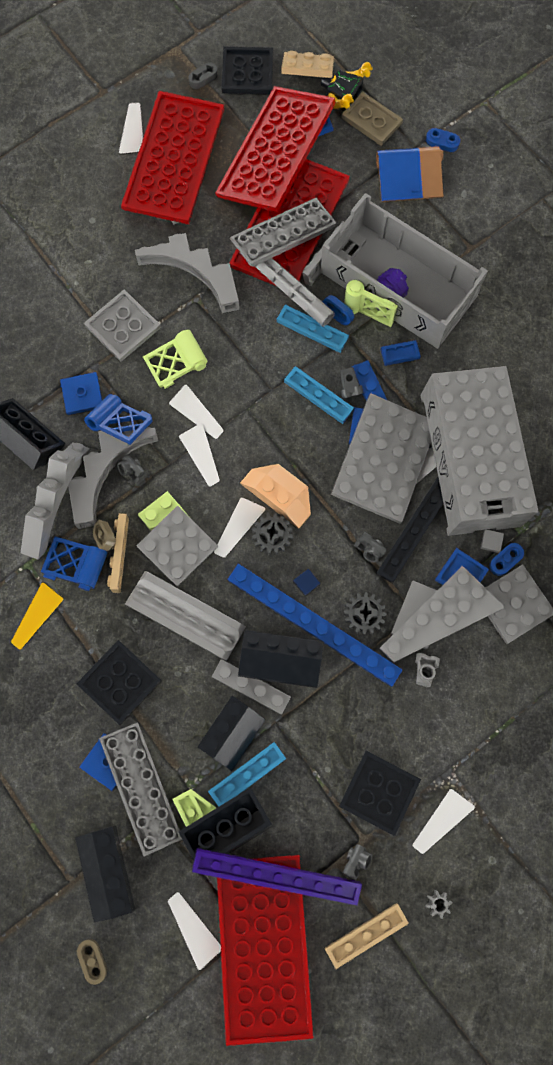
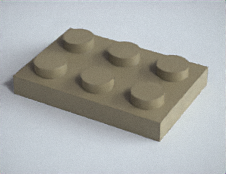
(372, 118)

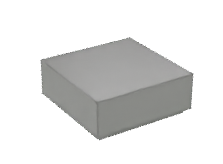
(492, 541)

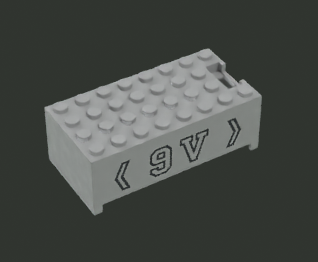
(437, 279)
(478, 450)

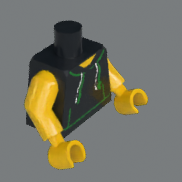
(346, 86)

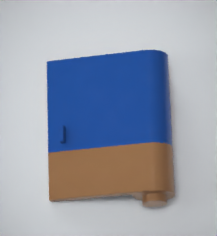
(410, 173)

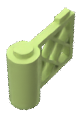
(359, 301)
(190, 355)

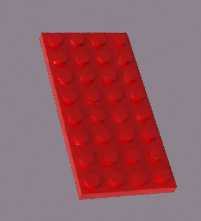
(275, 148)
(173, 157)
(311, 182)
(264, 961)

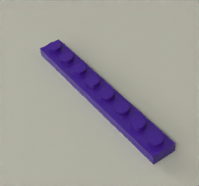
(276, 876)

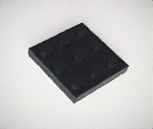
(247, 70)
(119, 682)
(380, 793)

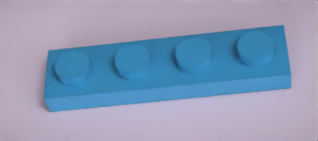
(312, 329)
(319, 395)
(247, 774)

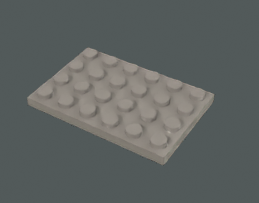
(384, 459)

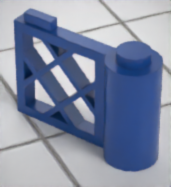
(106, 413)
(86, 571)

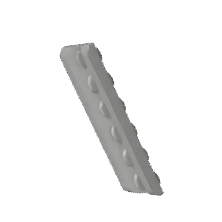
(283, 232)
(185, 615)
(140, 789)

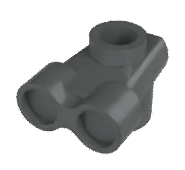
(352, 387)
(132, 467)
(373, 548)
(358, 859)

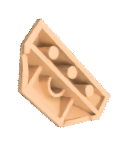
(280, 492)

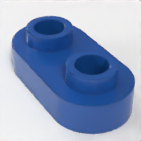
(443, 139)
(343, 313)
(506, 560)

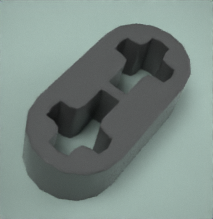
(203, 76)

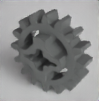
(265, 533)
(373, 613)

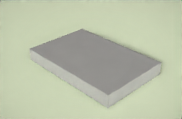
(415, 598)

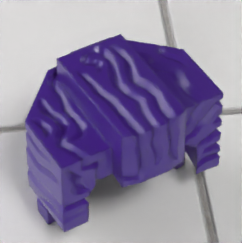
(395, 281)

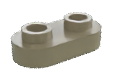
(103, 535)
(91, 961)

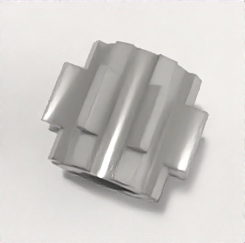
(446, 903)

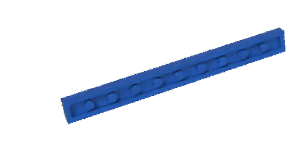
(315, 625)

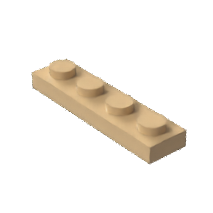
(117, 562)
(366, 935)

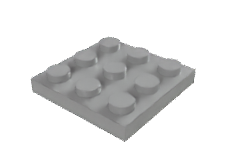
(122, 325)
(177, 546)
(523, 604)

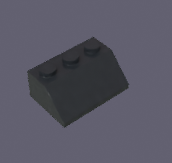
(231, 733)

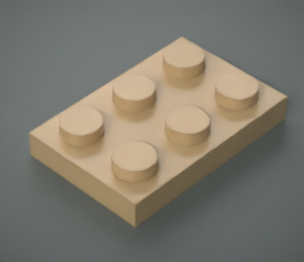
(307, 64)

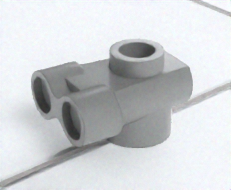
(426, 666)

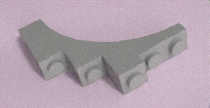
(197, 262)
(85, 491)
(49, 494)

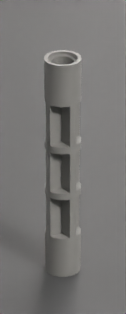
(296, 291)

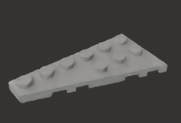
(448, 610)

